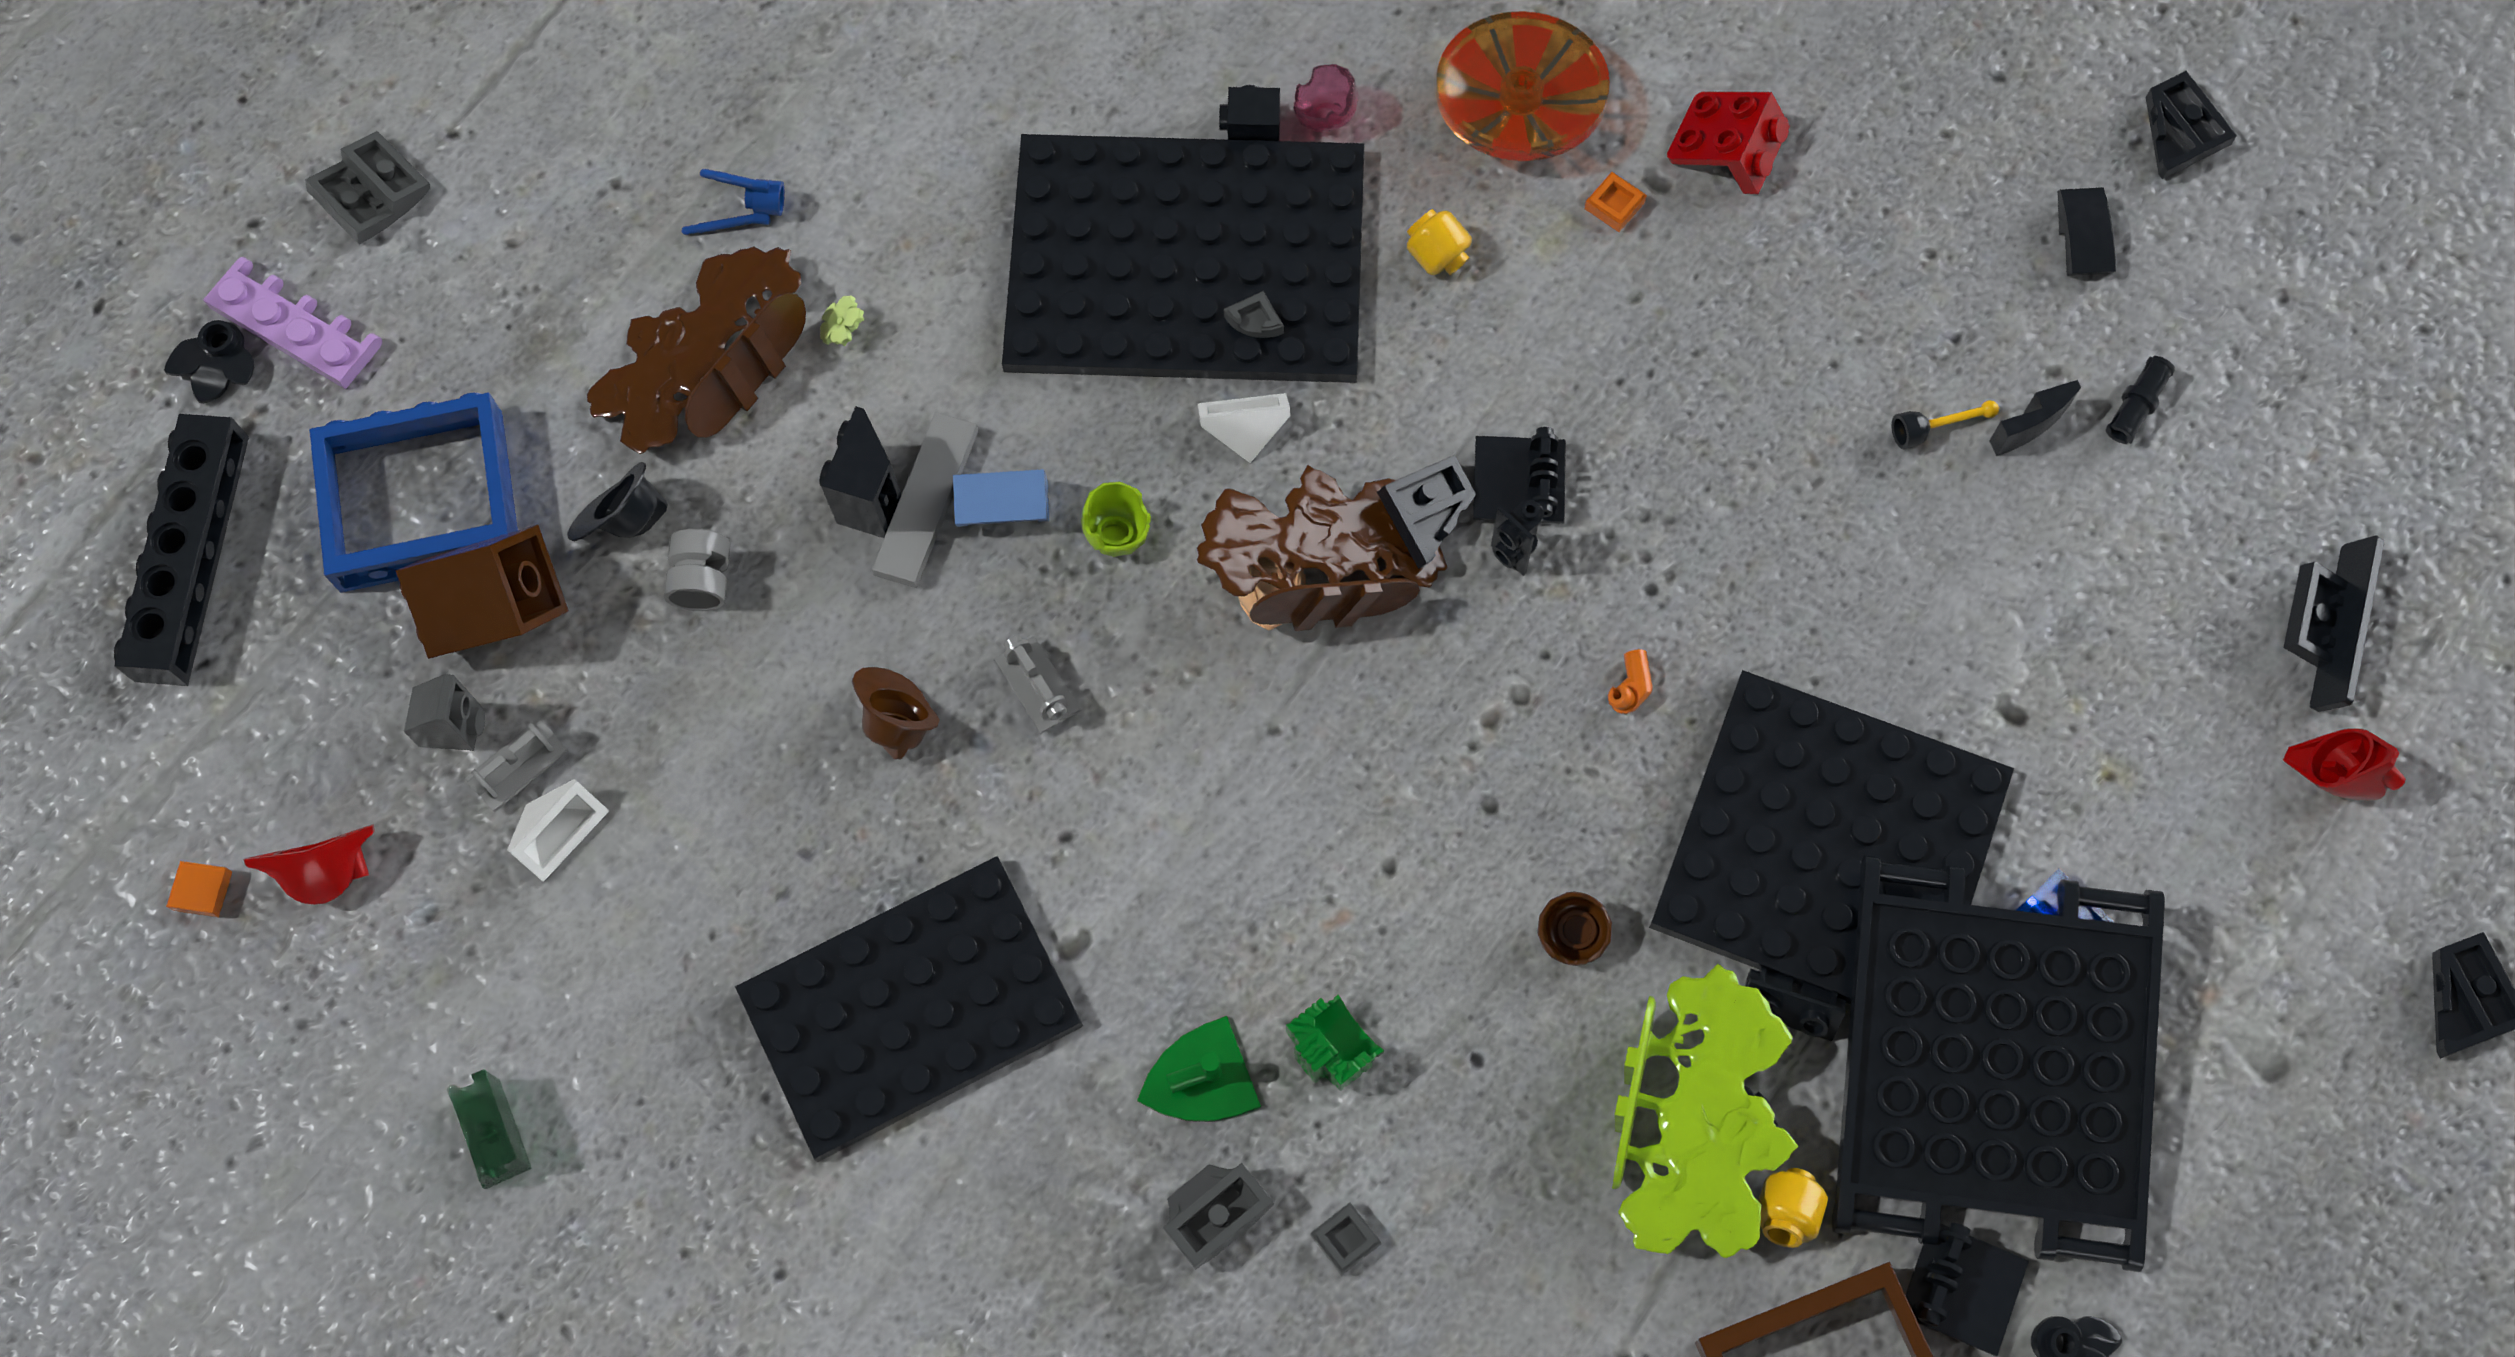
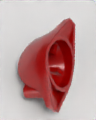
(2348, 764)
(318, 870)

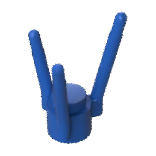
(761, 195)

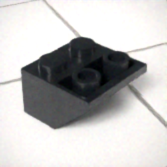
(860, 478)

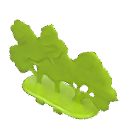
(1709, 1124)

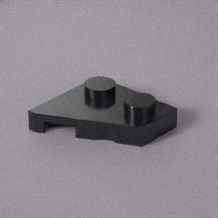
(2184, 124)
(2470, 995)

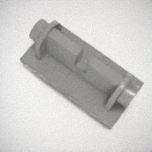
(1036, 683)
(516, 764)

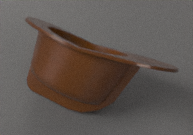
(893, 710)

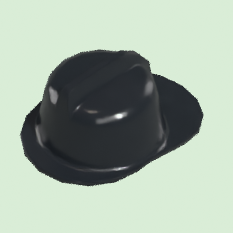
(622, 510)

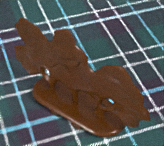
(686, 346)
(1318, 533)

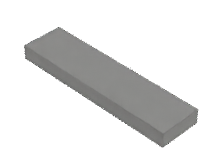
(925, 500)

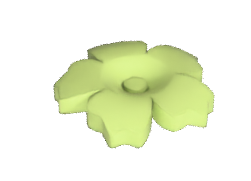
(840, 321)

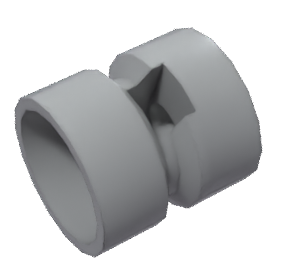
(697, 570)

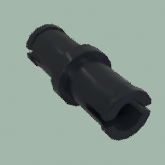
(2140, 399)

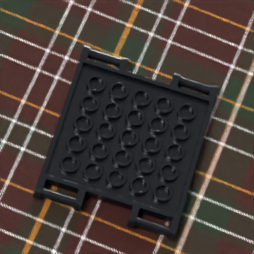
(2001, 1062)

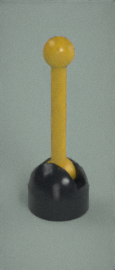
(1913, 427)

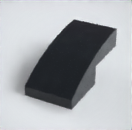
(2087, 231)
(2041, 413)

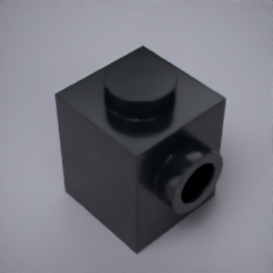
(1251, 113)

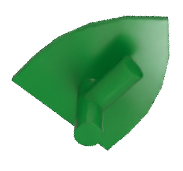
(1201, 1077)

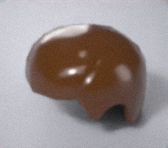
(1574, 928)

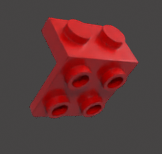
(1733, 132)

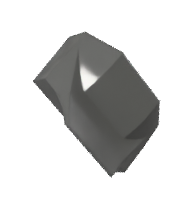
(1214, 1211)

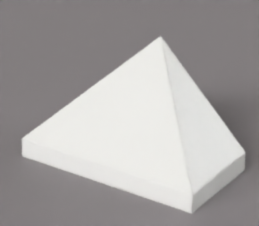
(1245, 422)
(554, 827)

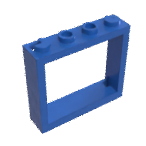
(380, 564)

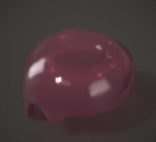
(1327, 99)

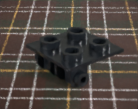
(1518, 471)
(1966, 1288)

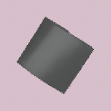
(368, 187)

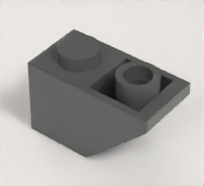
(444, 715)

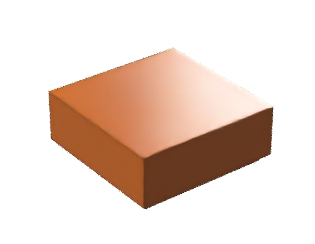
(1615, 202)
(199, 889)

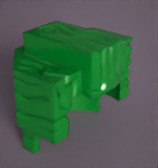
(1331, 1043)

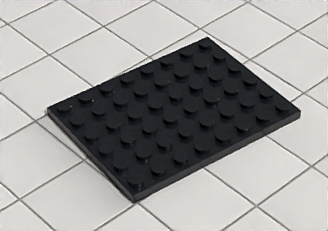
(1147, 240)

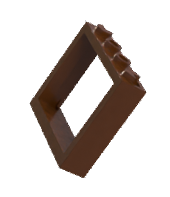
(1820, 1302)

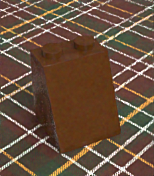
(482, 592)

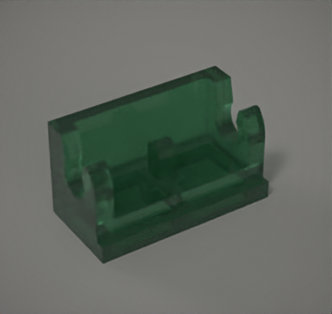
(489, 1129)

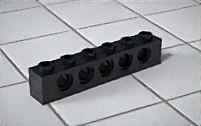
(192, 569)

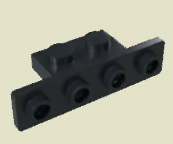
(2332, 620)

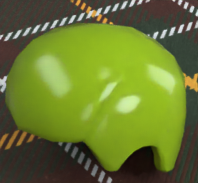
(1115, 519)

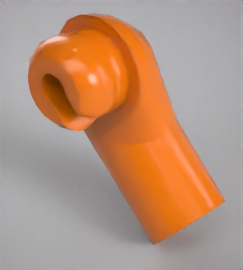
(1635, 687)

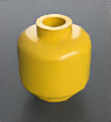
(1439, 242)
(1792, 1207)

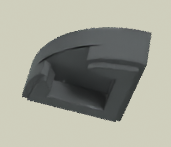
(1254, 317)

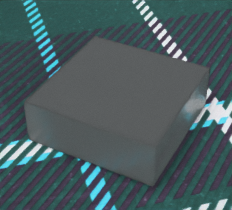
(1345, 1238)

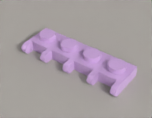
(291, 326)

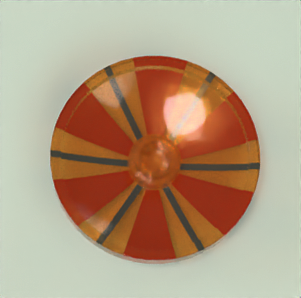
(1522, 86)

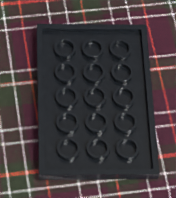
(907, 1008)

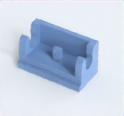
(1000, 497)

